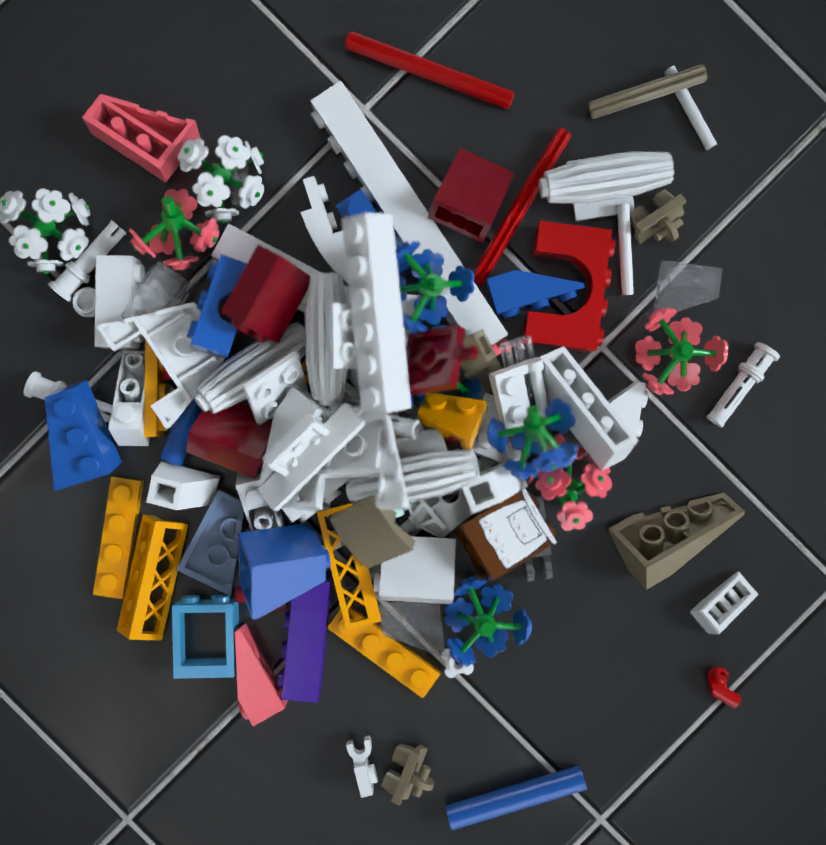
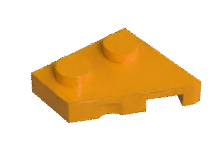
(453, 416)

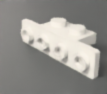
(305, 452)

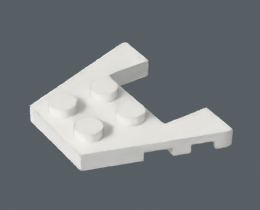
(167, 336)
(367, 454)

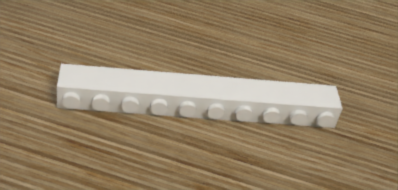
(393, 195)

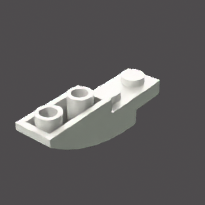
(321, 228)

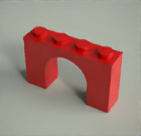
(589, 251)

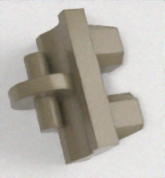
(662, 221)
(401, 784)

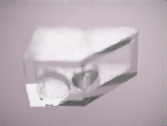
(157, 291)

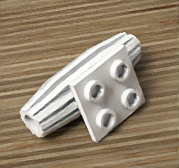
(605, 181)
(328, 338)
(257, 373)
(426, 469)

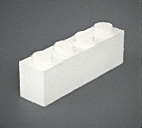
(597, 423)

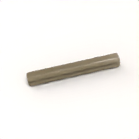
(647, 91)

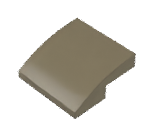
(371, 532)

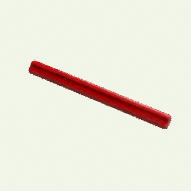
(429, 70)
(520, 206)

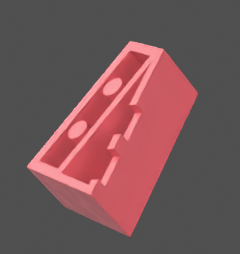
(140, 134)

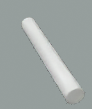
(693, 114)
(625, 249)

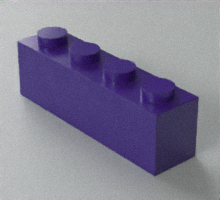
(305, 644)

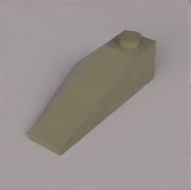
(666, 540)

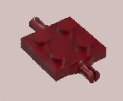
(436, 359)

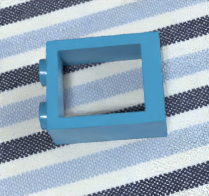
(204, 666)

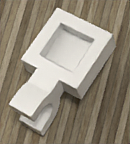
(365, 773)

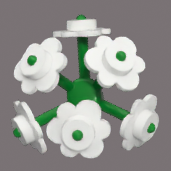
(213, 182)
(50, 210)

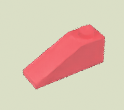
(256, 682)

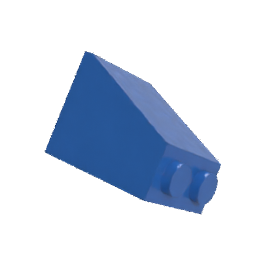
(279, 565)

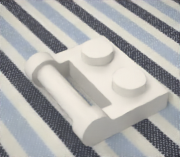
(511, 391)

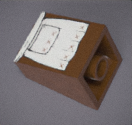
(505, 535)

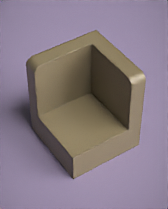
(485, 349)
(482, 373)

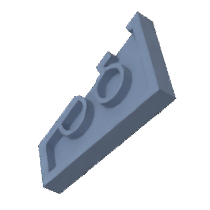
(214, 547)

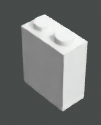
(420, 574)

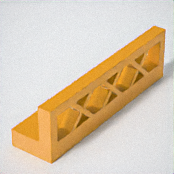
(361, 572)
(142, 581)

